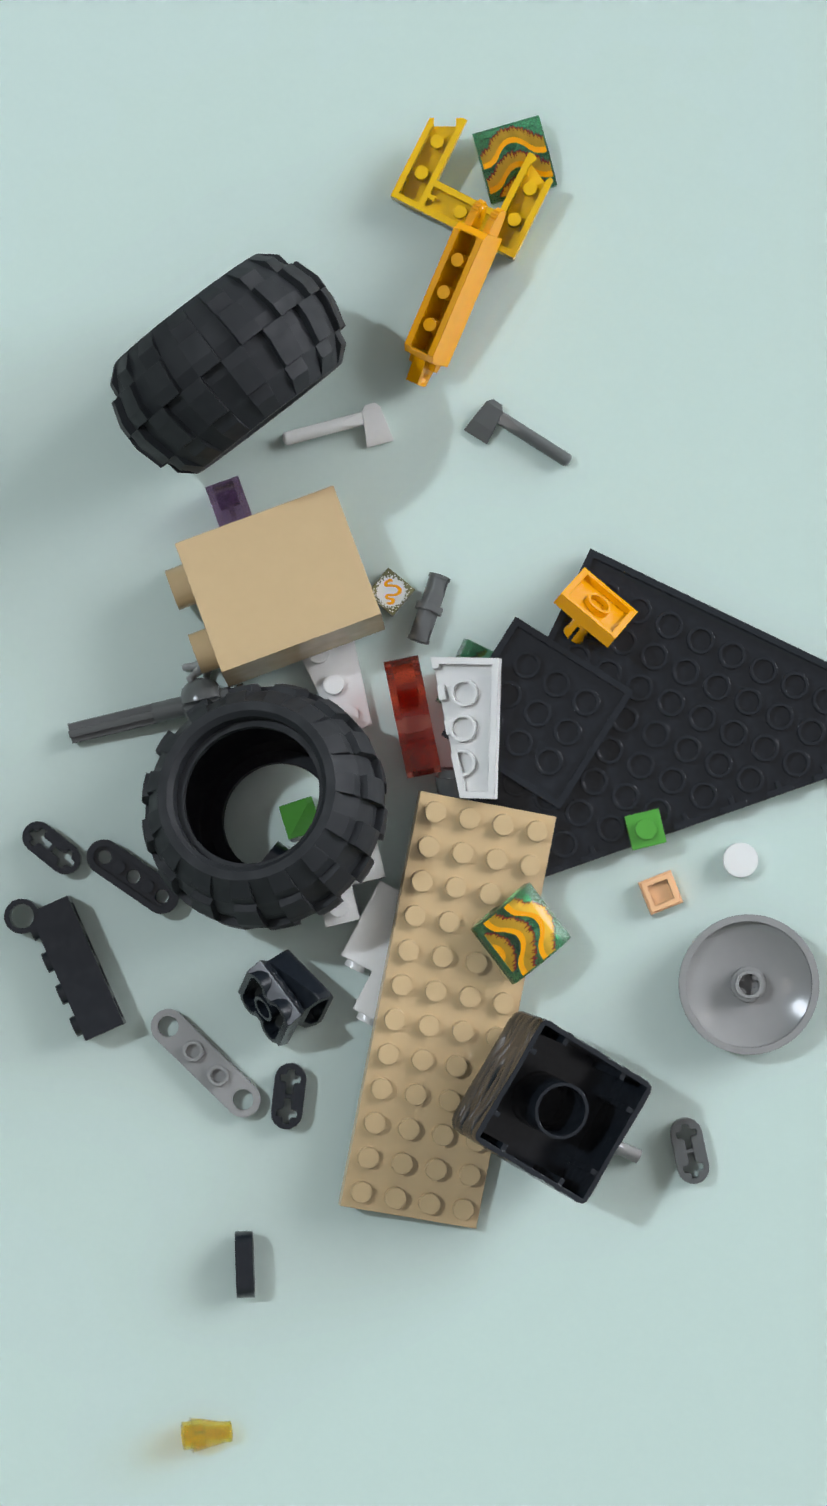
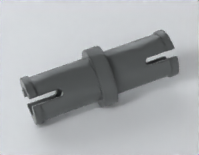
(429, 608)

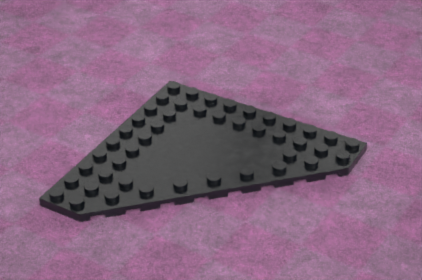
(710, 725)

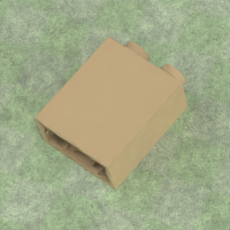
(275, 588)

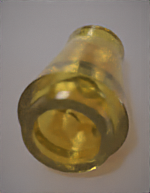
(204, 1433)

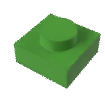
(645, 829)

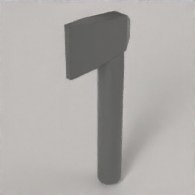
(492, 413)

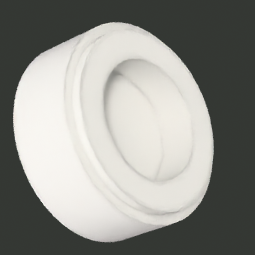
(740, 860)

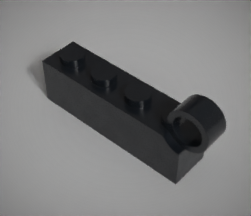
(75, 964)

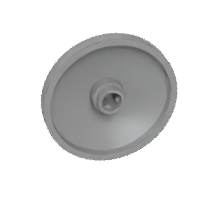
(748, 984)

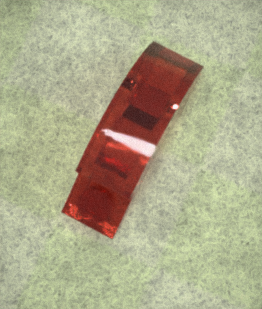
(412, 716)

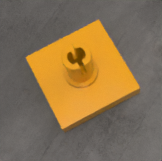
(594, 609)

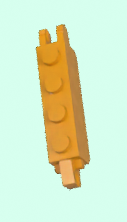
(453, 292)

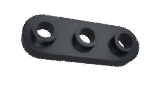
(117, 870)

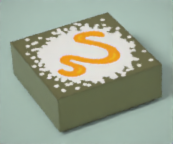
(391, 591)

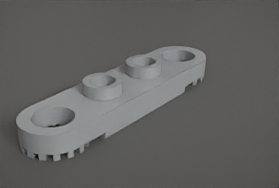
(205, 1062)

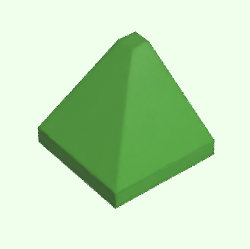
(298, 816)

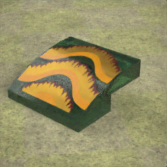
(504, 150)
(521, 933)

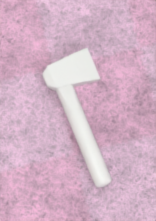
(371, 417)

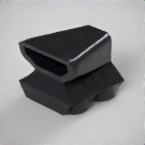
(284, 996)

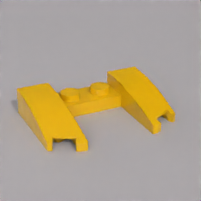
(421, 190)

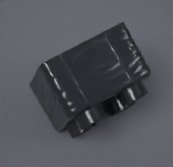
(551, 1105)

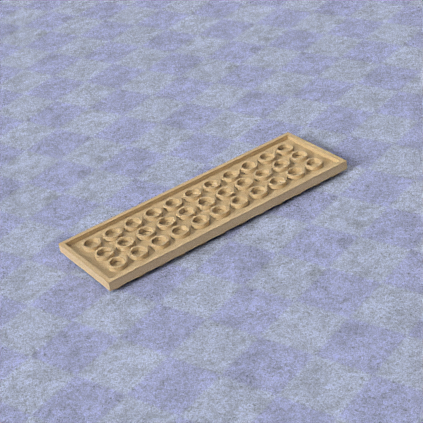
(439, 1010)

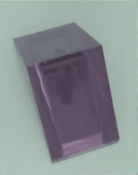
(228, 501)

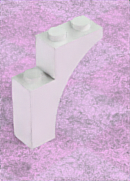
(369, 947)

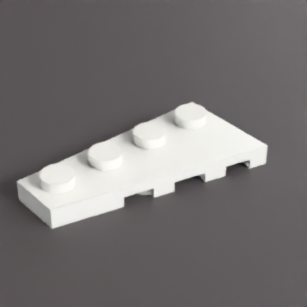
(340, 680)
(471, 711)

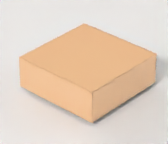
(660, 892)

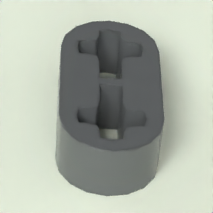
(698, 1149)

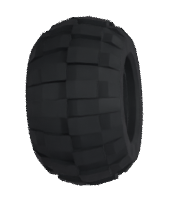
(227, 363)
(208, 761)

